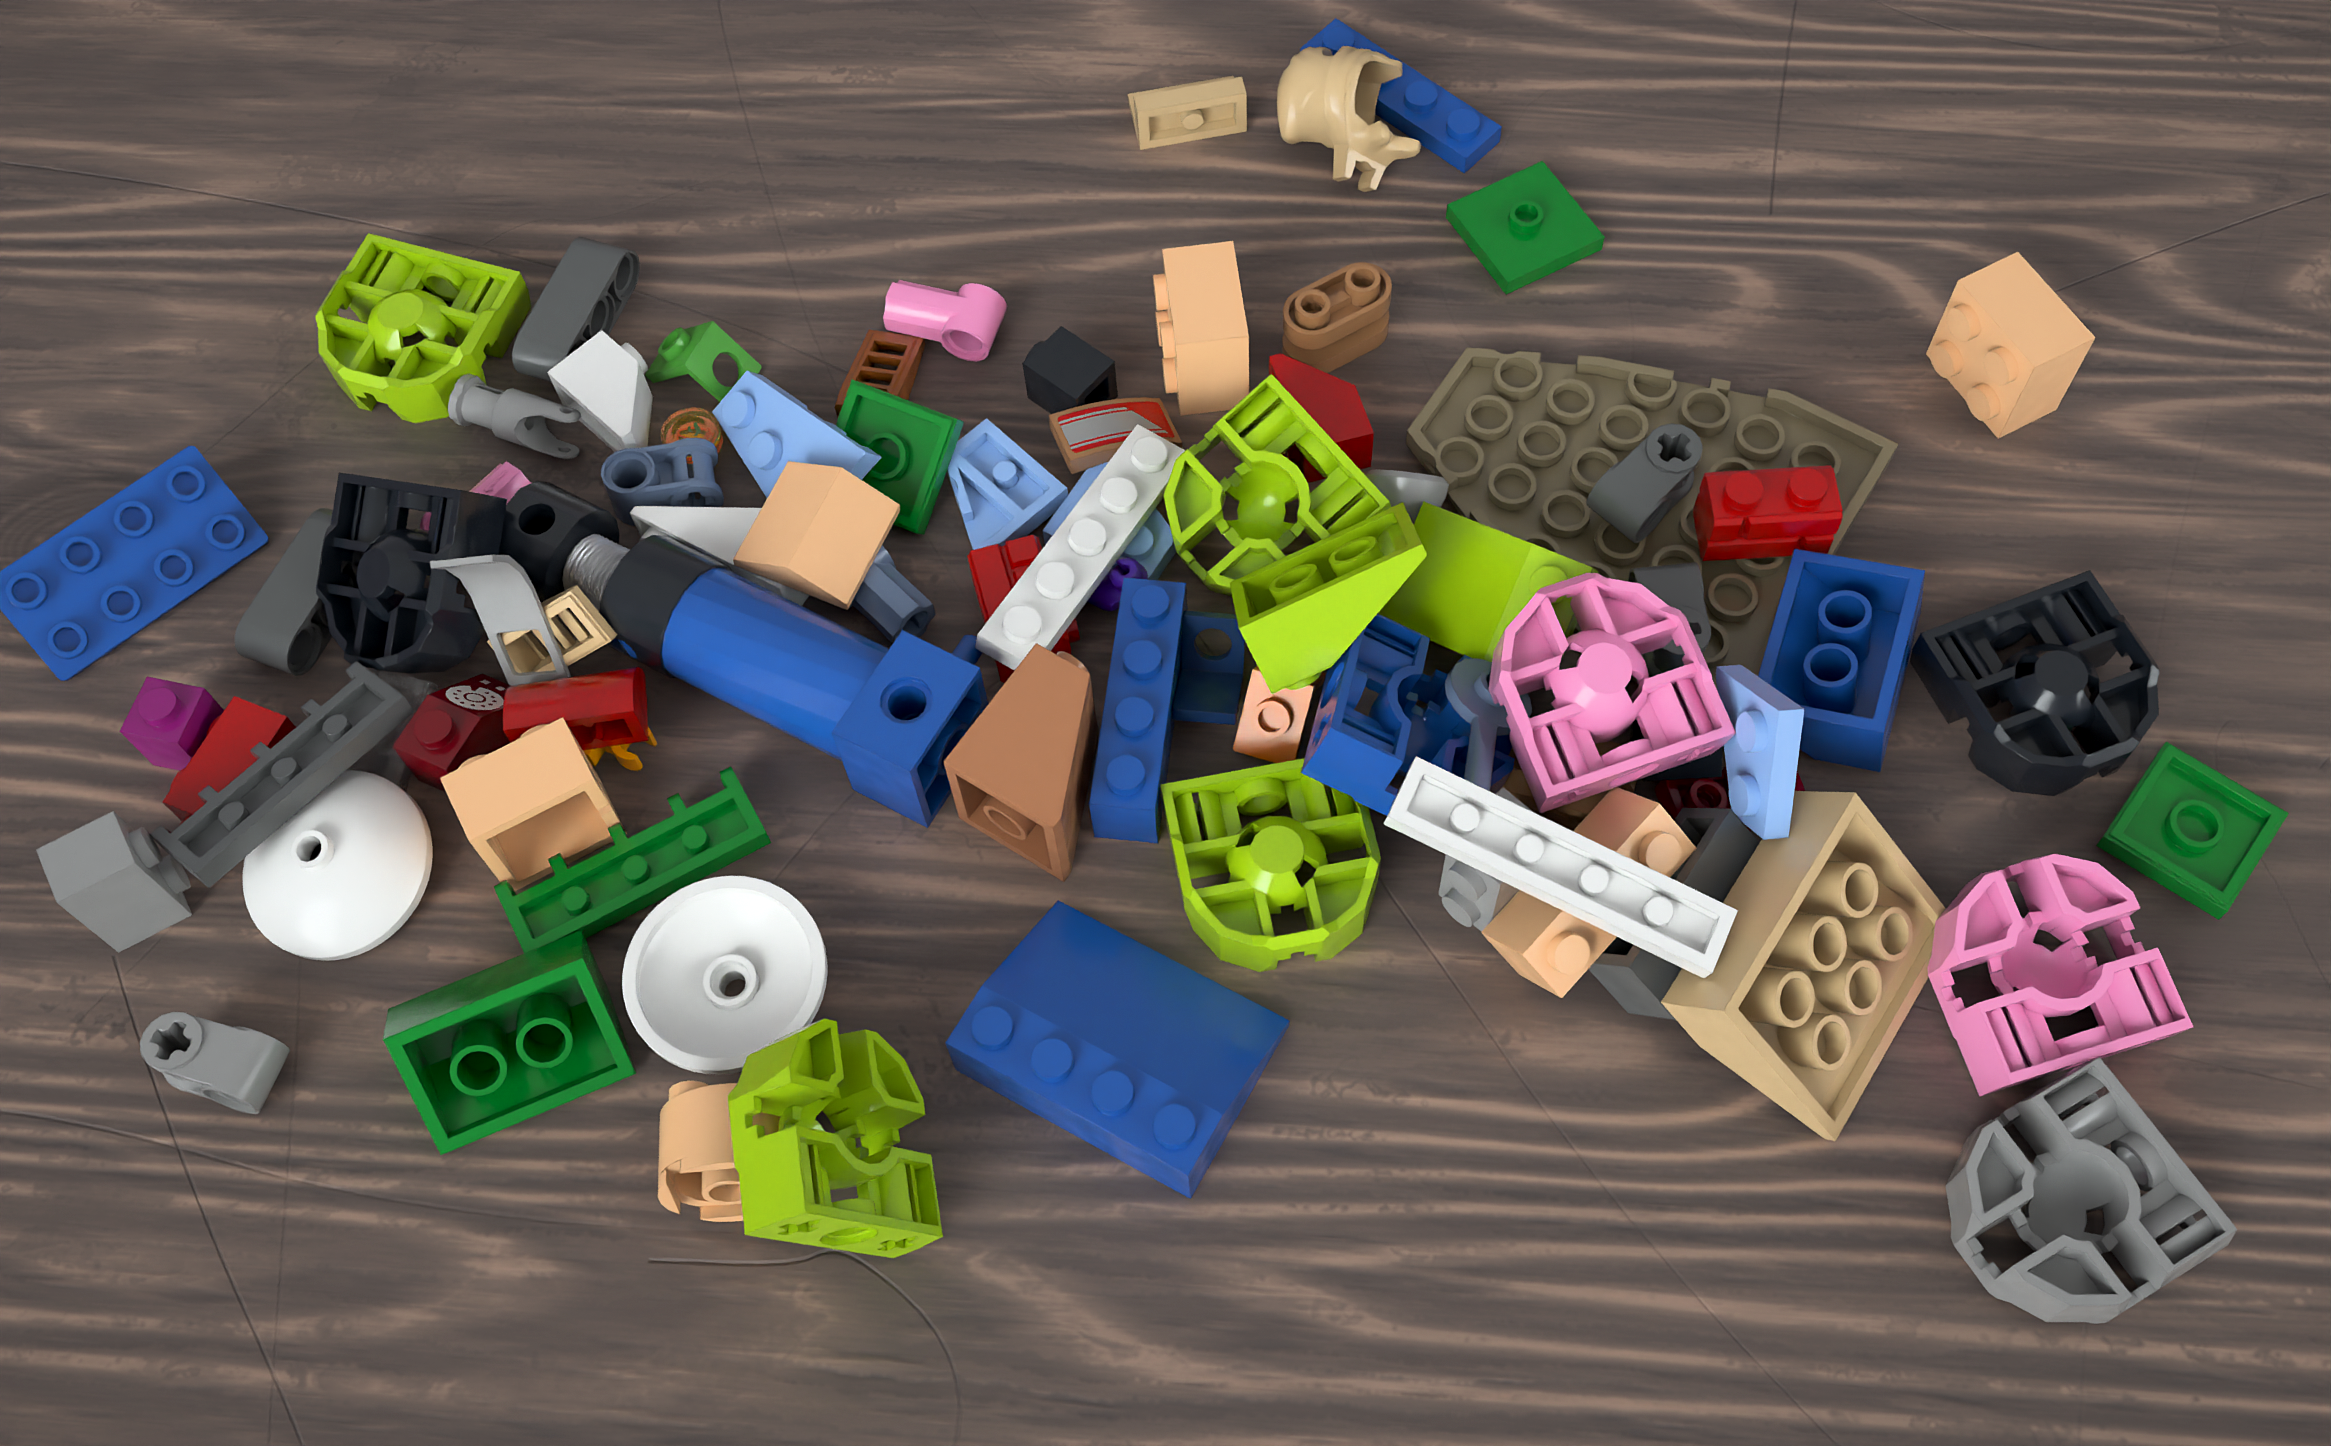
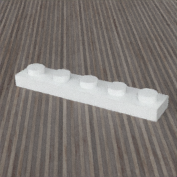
(1081, 550)
(1561, 867)

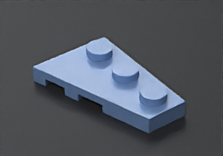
(776, 428)

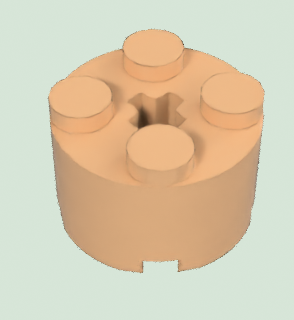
(698, 1151)

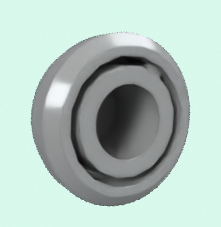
(1409, 489)

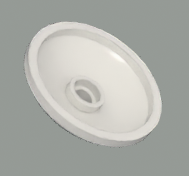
(360, 884)
(702, 943)

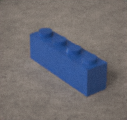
(1138, 711)

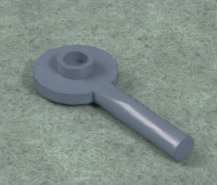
(1470, 697)

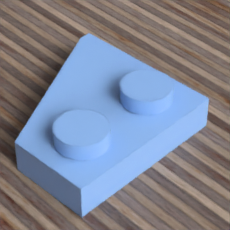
(1000, 487)
(1762, 752)

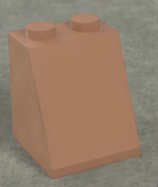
(1030, 761)

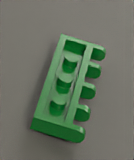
(636, 868)

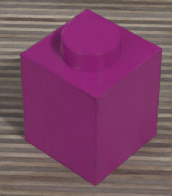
(169, 721)

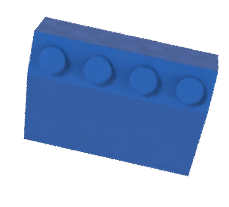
(1117, 1045)

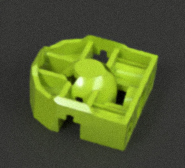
(386, 293)
(1258, 435)
(1264, 860)
(790, 1173)

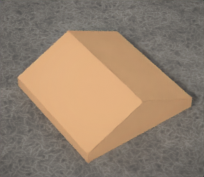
(818, 532)

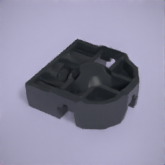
(426, 626)
(2074, 634)

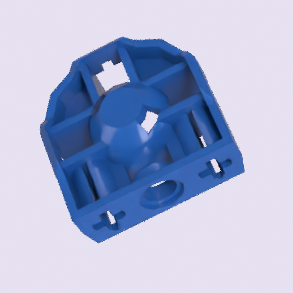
(1365, 752)

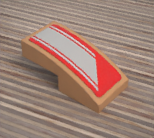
(1096, 430)

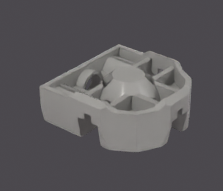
(2073, 1177)

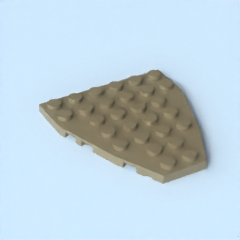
(1536, 436)

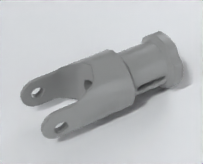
(511, 415)

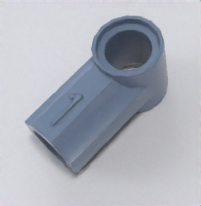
(892, 600)

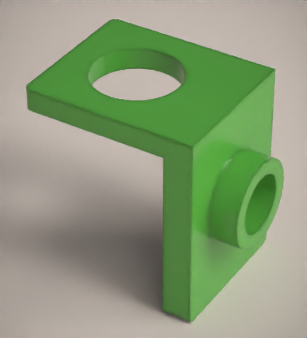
(693, 353)

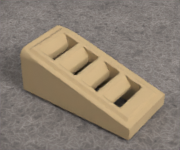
(531, 656)

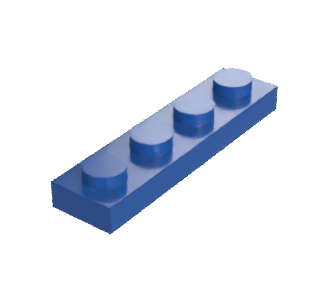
(1421, 106)

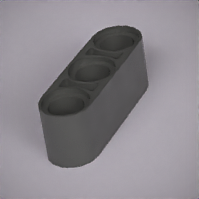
(575, 305)
(287, 619)

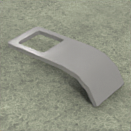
(506, 604)

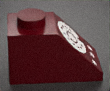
(453, 728)

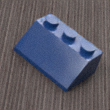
(1844, 652)

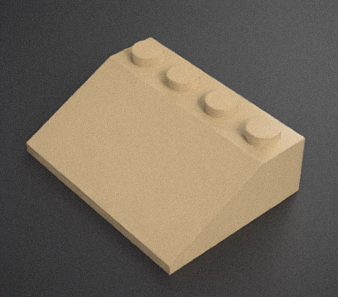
(1816, 961)

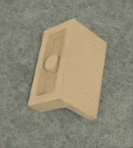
(1189, 112)

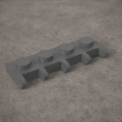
(285, 776)

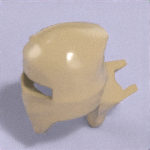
(1334, 104)

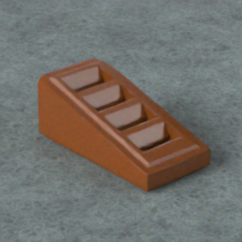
(863, 364)

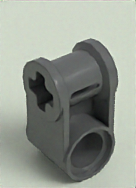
(1648, 481)
(1683, 589)

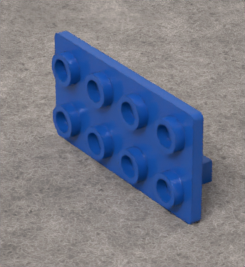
(127, 563)

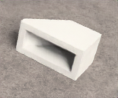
(608, 391)

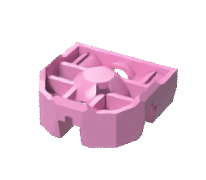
(1618, 624)
(2007, 1035)

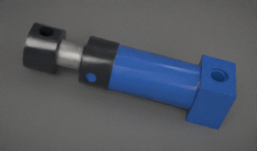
(695, 620)

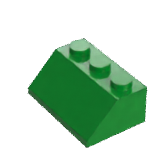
(508, 1042)

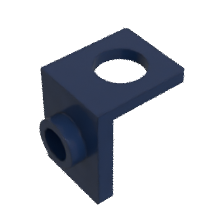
(1208, 684)

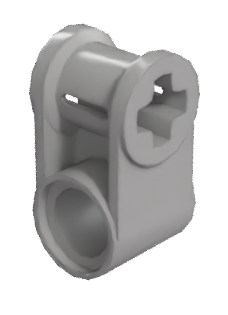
(214, 1059)

